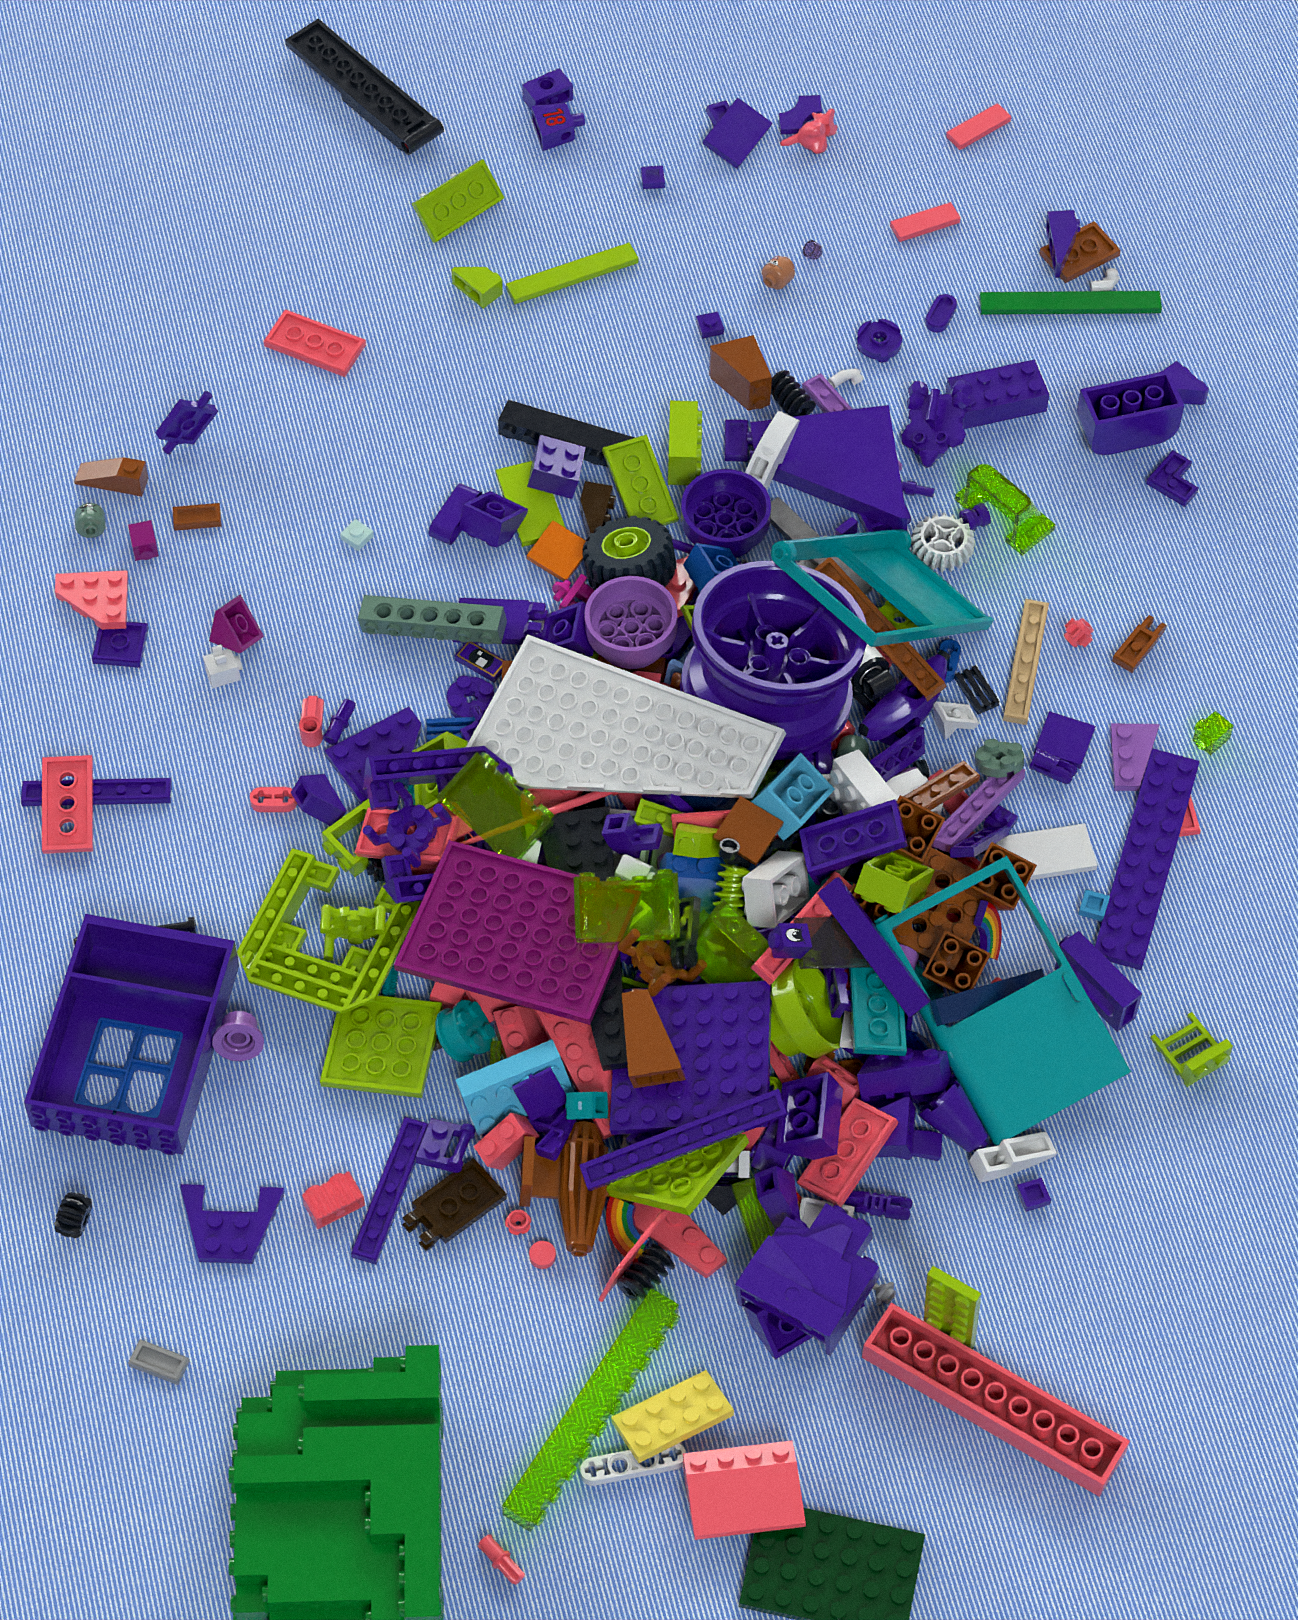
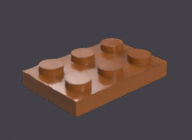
(1089, 251)

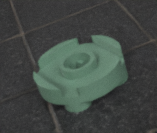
(1010, 758)

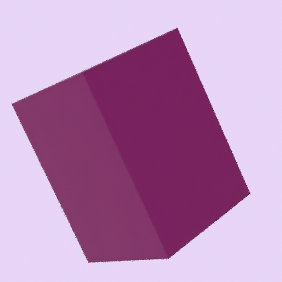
(235, 626)

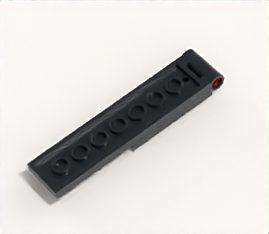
(365, 87)

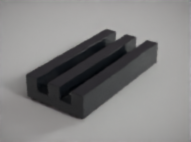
(968, 674)

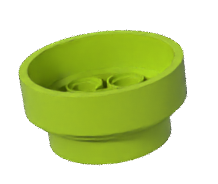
(802, 1013)

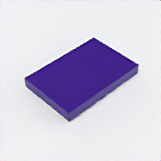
(737, 133)

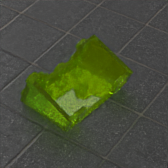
(496, 807)
(616, 906)

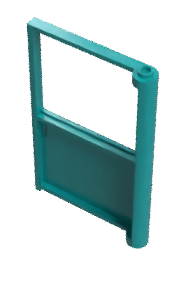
(895, 573)
(1028, 1049)

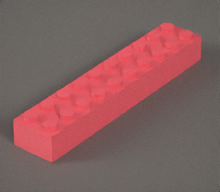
(995, 1399)

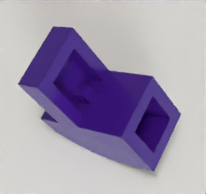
(627, 838)

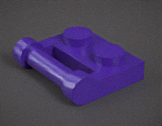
(437, 1143)

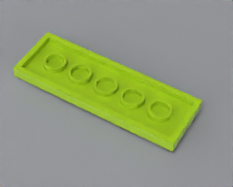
(952, 1306)

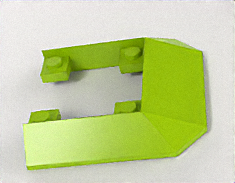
(273, 945)

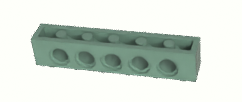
(432, 619)

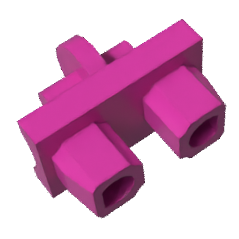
(579, 590)

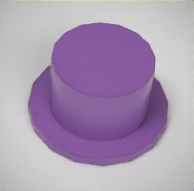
(238, 1037)

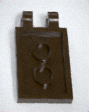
(454, 1204)

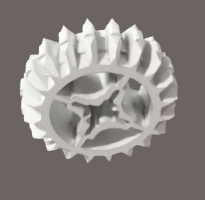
(941, 549)

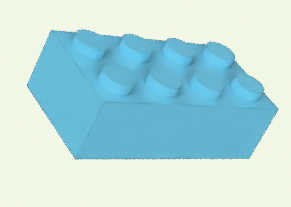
(490, 1092)

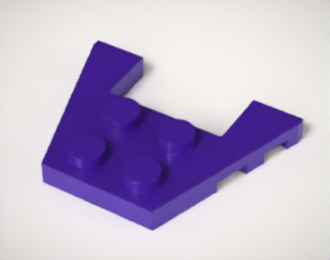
(557, 1130)
(229, 1234)

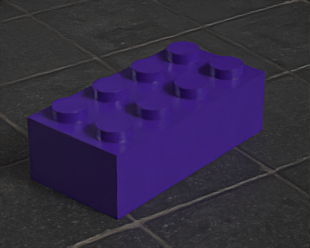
(1003, 393)

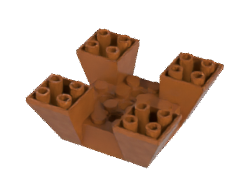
(945, 944)

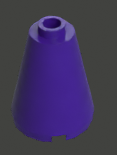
(955, 1118)

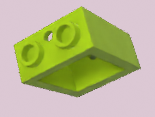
(332, 846)

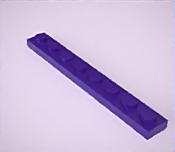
(684, 1139)

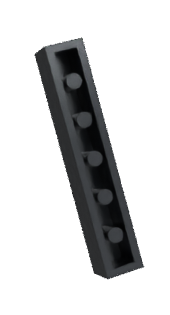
(528, 423)

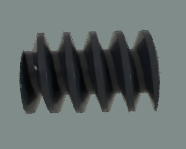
(790, 395)
(645, 1272)

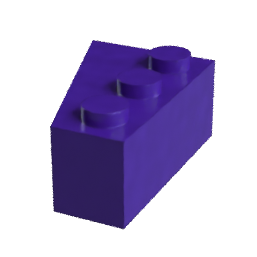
(915, 1072)

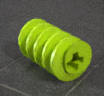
(732, 886)

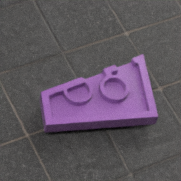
(1130, 753)

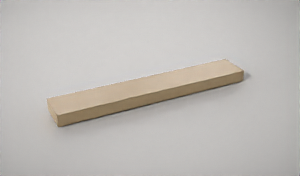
(1026, 662)

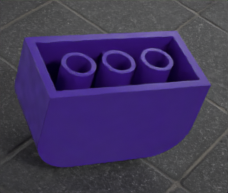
(1130, 413)

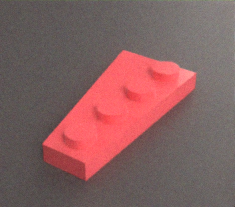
(682, 1238)

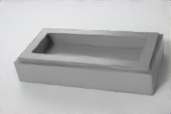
(159, 1362)

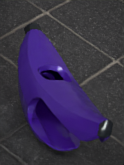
(902, 707)

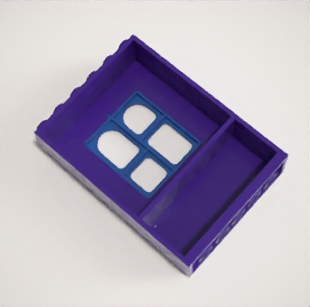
(140, 983)

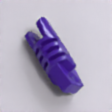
(878, 1204)

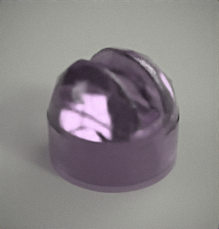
(812, 250)

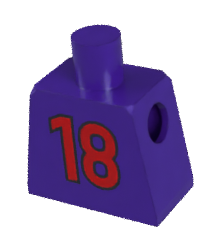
(555, 124)

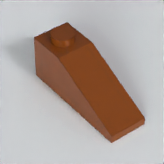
(115, 475)

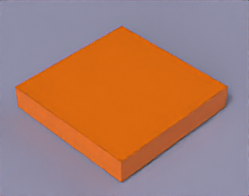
(557, 551)

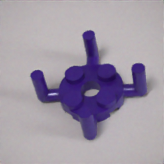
(400, 821)

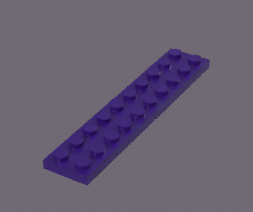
(1146, 858)

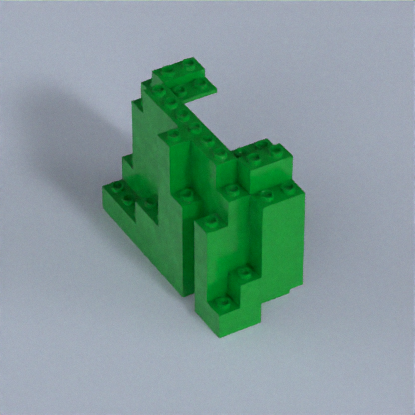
(340, 1494)

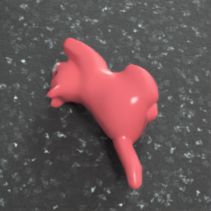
(814, 133)

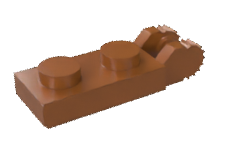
(1138, 645)

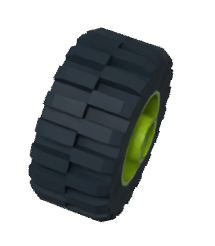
(629, 549)

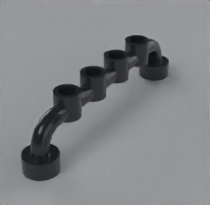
(729, 847)

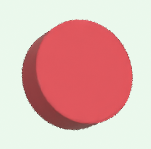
(542, 1254)

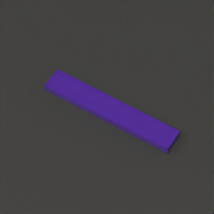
(109, 791)
(874, 947)
(389, 1191)

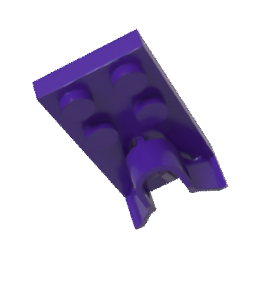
(852, 839)

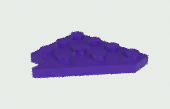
(390, 736)

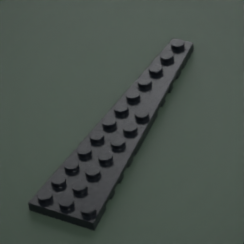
(578, 847)

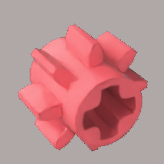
(1078, 632)

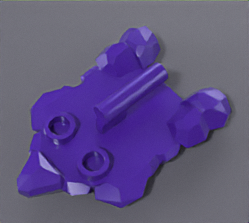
(935, 420)

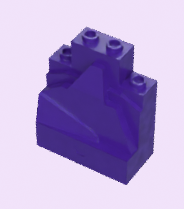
(813, 1274)

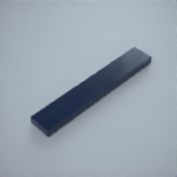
(974, 1000)

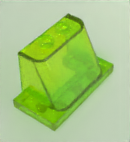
(989, 485)
(728, 946)

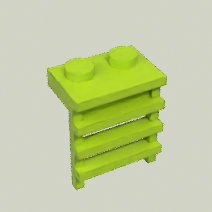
(1200, 1064)

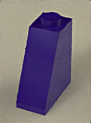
(902, 1138)

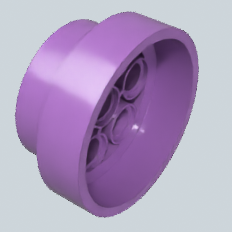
(633, 607)

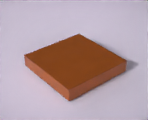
(751, 828)

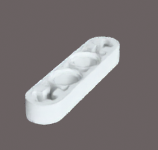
(634, 1468)

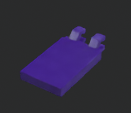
(518, 616)

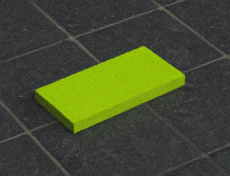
(458, 200)
(640, 480)
(540, 504)

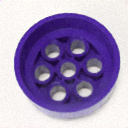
(733, 510)

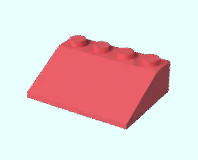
(743, 1490)

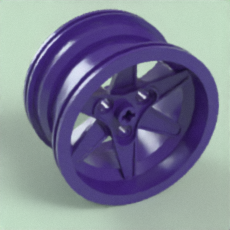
(785, 643)

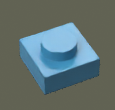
(1094, 905)

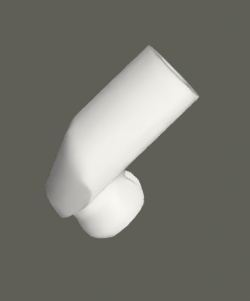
(1107, 283)
(844, 375)

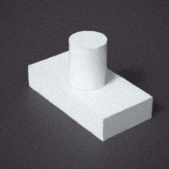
(741, 1165)

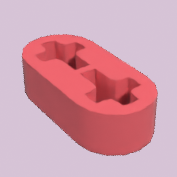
(272, 799)

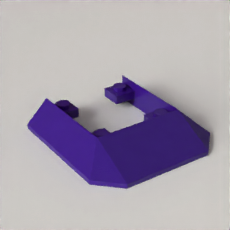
(415, 769)

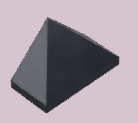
(721, 1194)

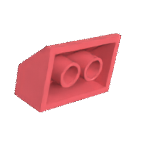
(518, 1030)

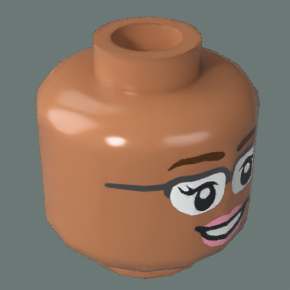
(778, 272)

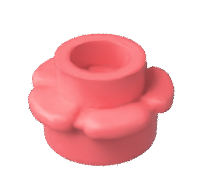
(515, 1216)

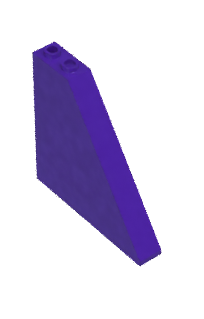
(844, 461)

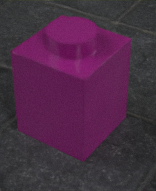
(143, 540)

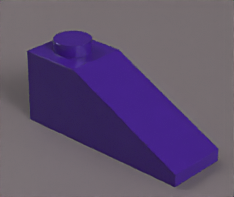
(1061, 235)

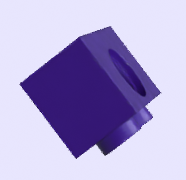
(548, 89)

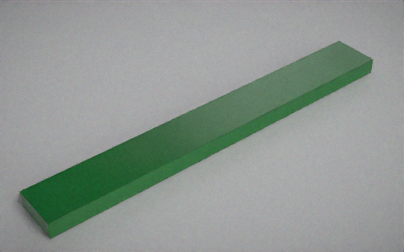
(1070, 302)

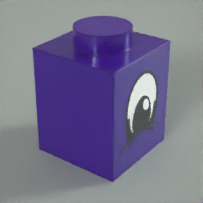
(790, 940)

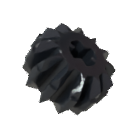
(73, 1215)

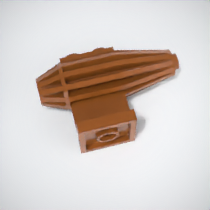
(564, 1181)

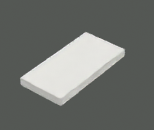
(1054, 850)

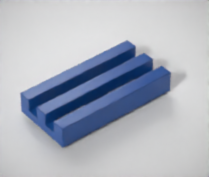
(450, 725)

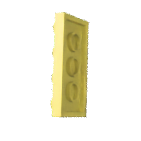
(672, 1416)

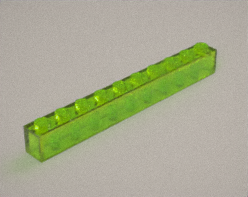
(590, 1411)

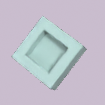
(357, 535)

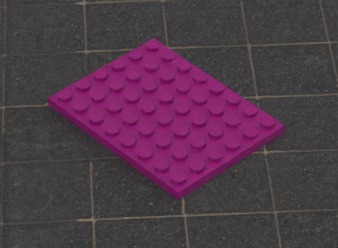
(506, 935)

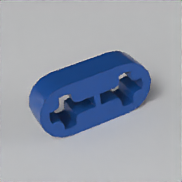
(953, 662)

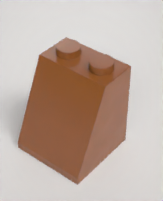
(741, 371)

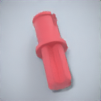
(501, 1559)

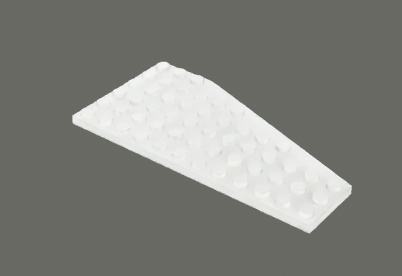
(607, 730)

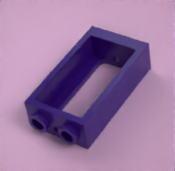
(1104, 984)

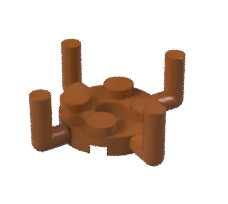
(644, 957)

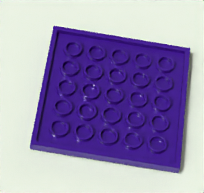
(723, 1049)

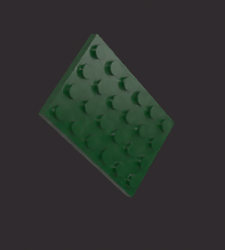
(833, 1570)

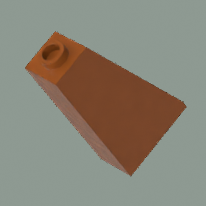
(648, 1047)

